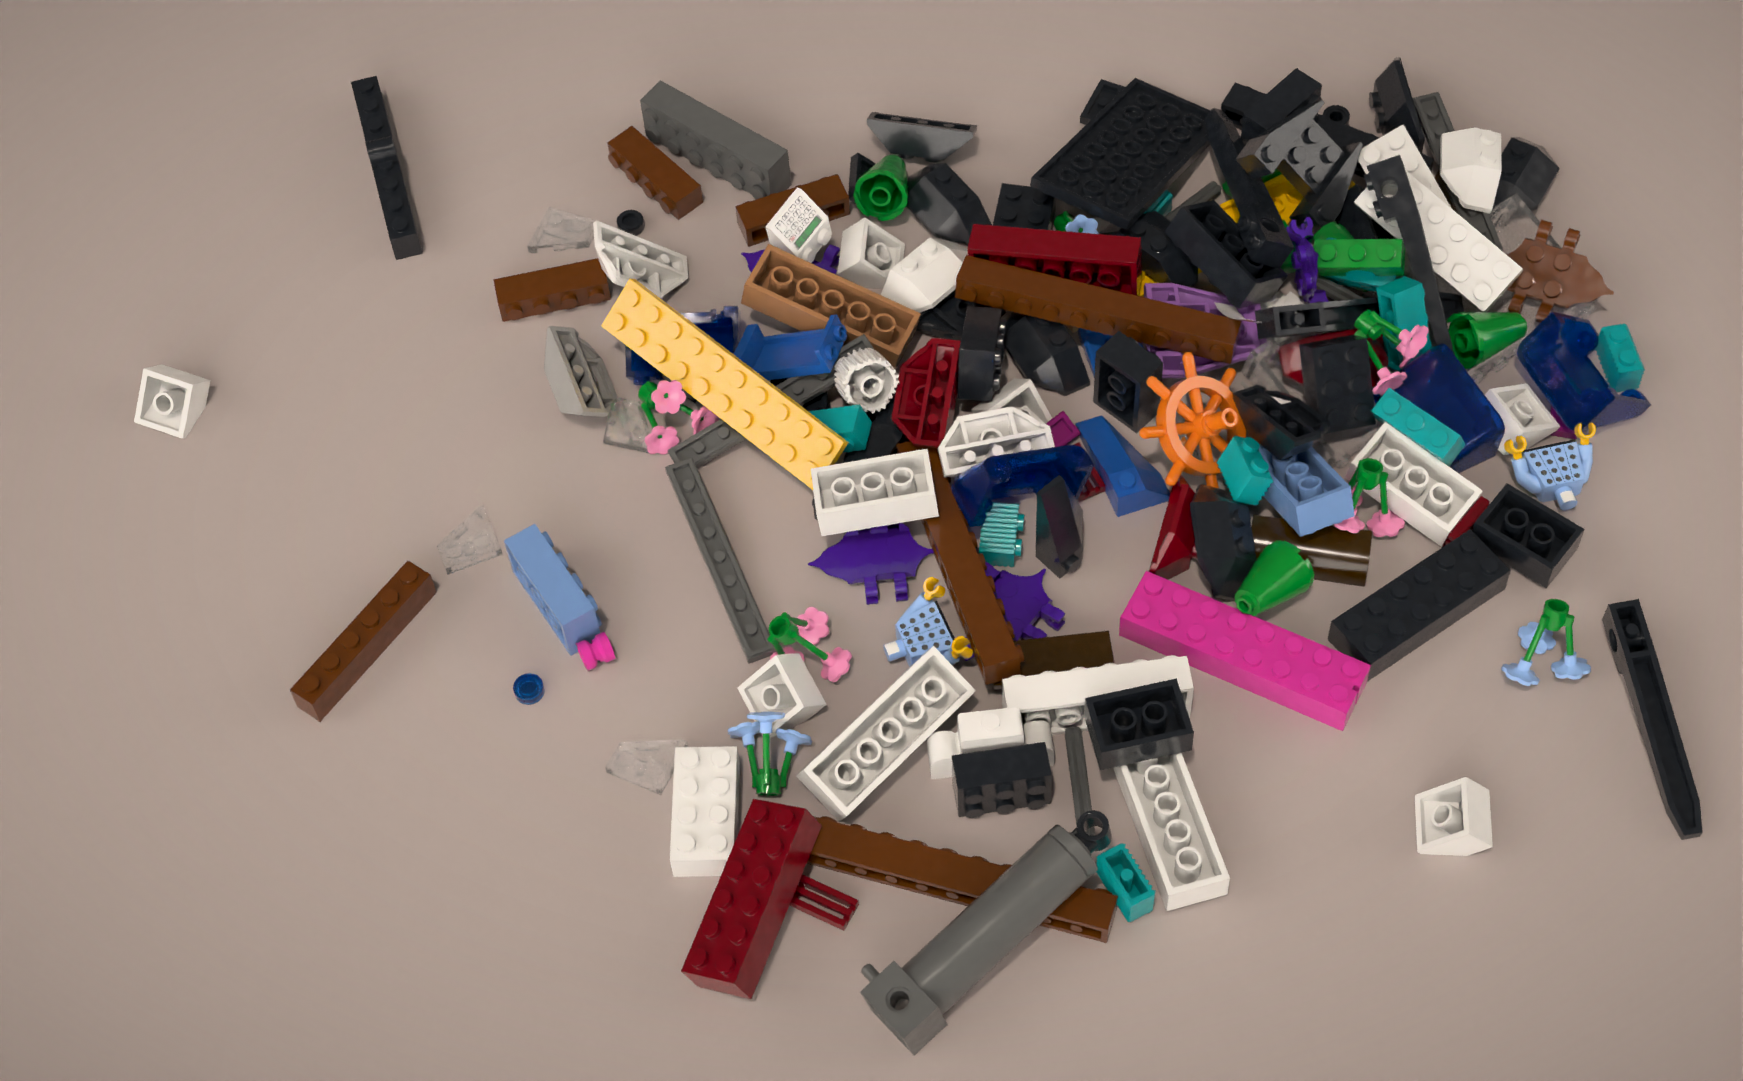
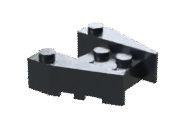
(1307, 161)

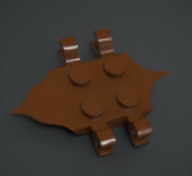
(1553, 274)

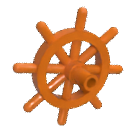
(1200, 423)

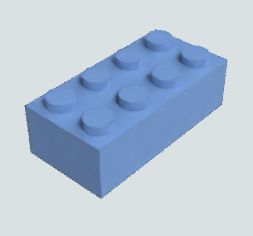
(1307, 491)
(553, 587)

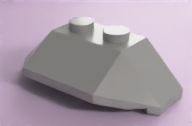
(577, 374)

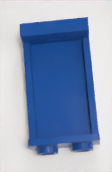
(792, 353)

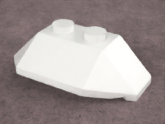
(1472, 166)
(632, 257)
(925, 275)
(988, 435)

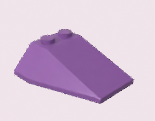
(1201, 301)

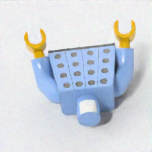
(1554, 469)
(924, 627)

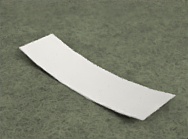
(1231, 312)

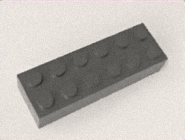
(715, 142)

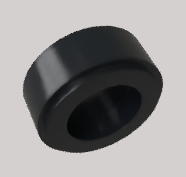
(631, 222)

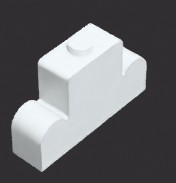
(985, 732)

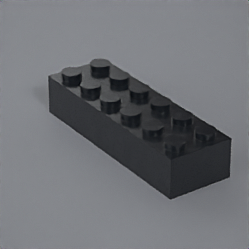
(1419, 603)

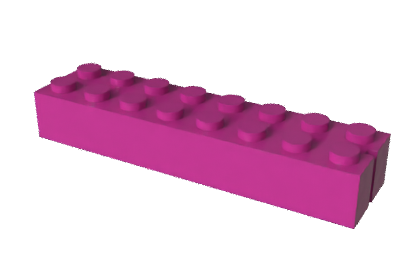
(1244, 650)

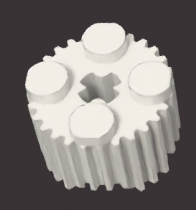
(870, 367)

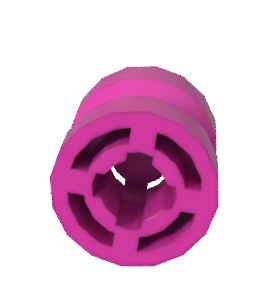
(598, 649)

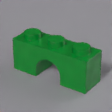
(1377, 256)

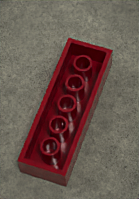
(1081, 257)
(751, 898)

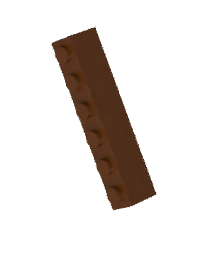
(363, 641)

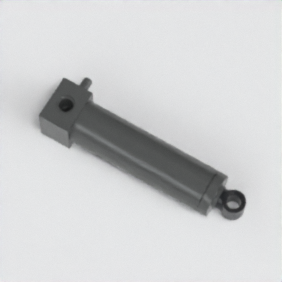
(986, 931)

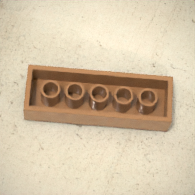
(808, 296)

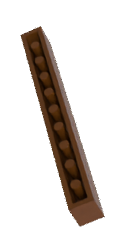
(1098, 309)
(967, 582)
(945, 874)

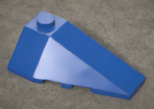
(1128, 476)

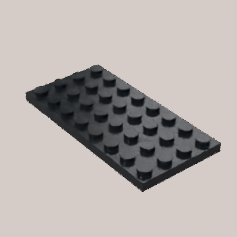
(1127, 154)

